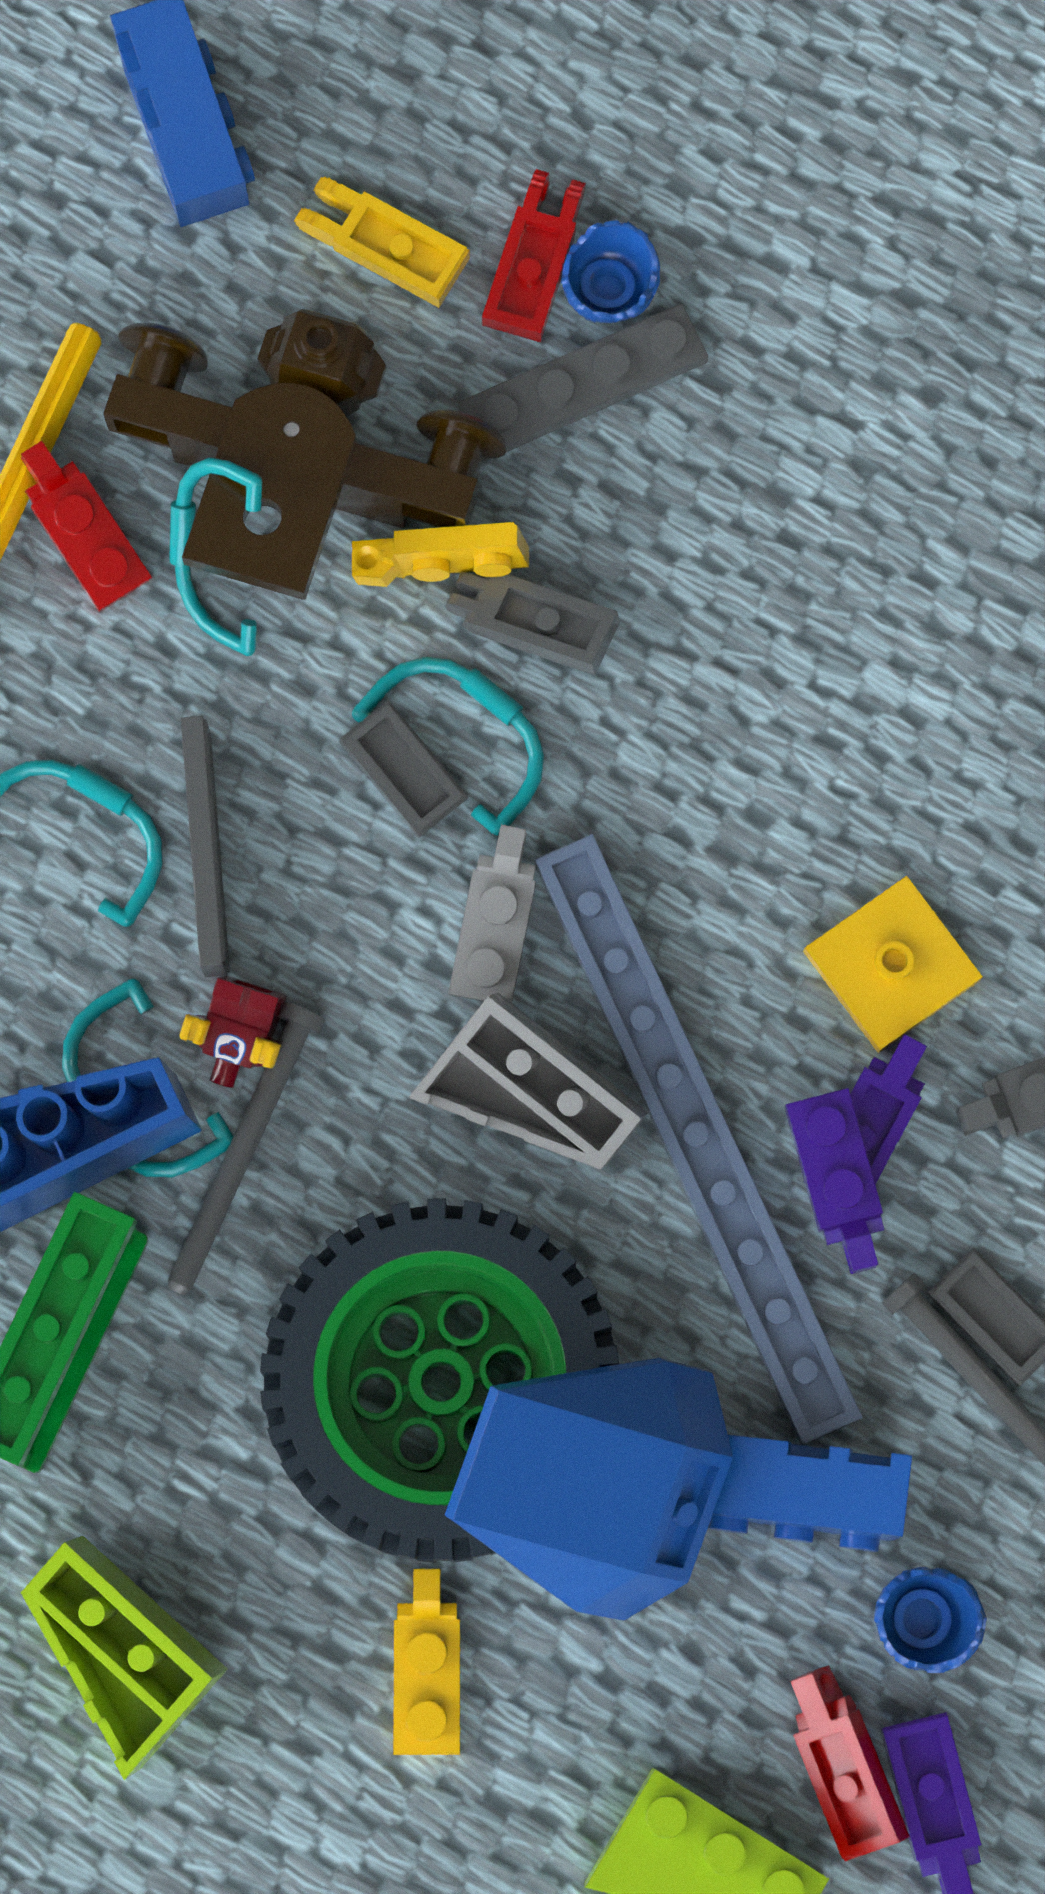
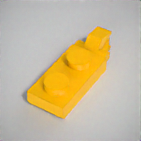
(437, 552)
(426, 1671)

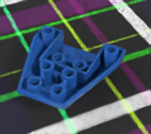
(598, 1480)

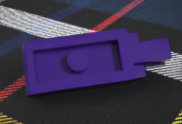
(886, 1101)
(837, 1174)
(934, 1800)

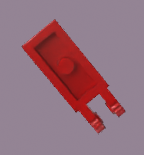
(532, 262)

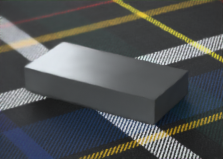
(403, 769)
(993, 1316)

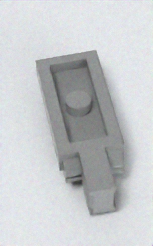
(495, 921)

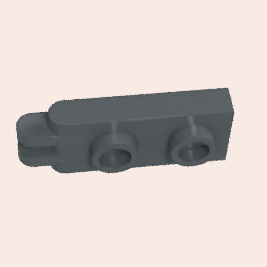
(535, 619)

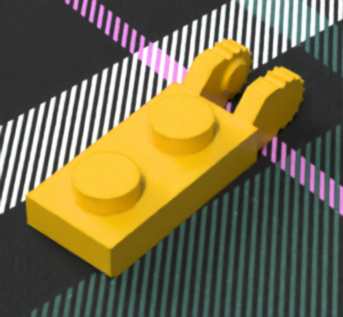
(387, 241)

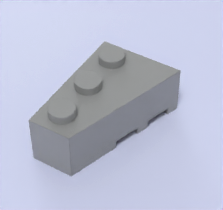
(530, 1085)

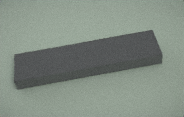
(205, 846)

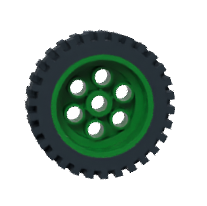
(331, 1344)

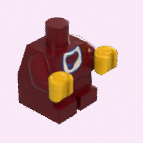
(237, 1028)

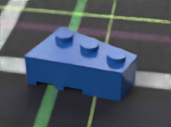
(181, 111)
(814, 1491)

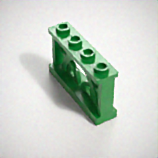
(63, 1325)

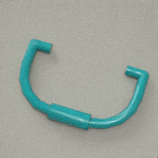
(181, 521)
(490, 697)
(117, 801)
(134, 990)

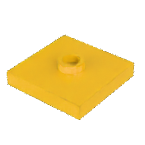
(892, 964)

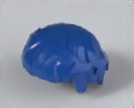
(611, 272)
(930, 1619)

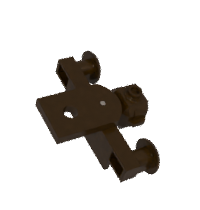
(296, 442)

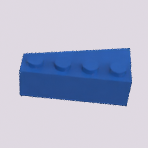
(86, 1132)

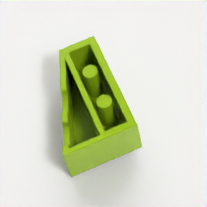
(120, 1650)
(687, 1846)

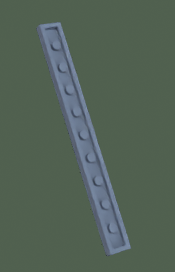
(698, 1141)

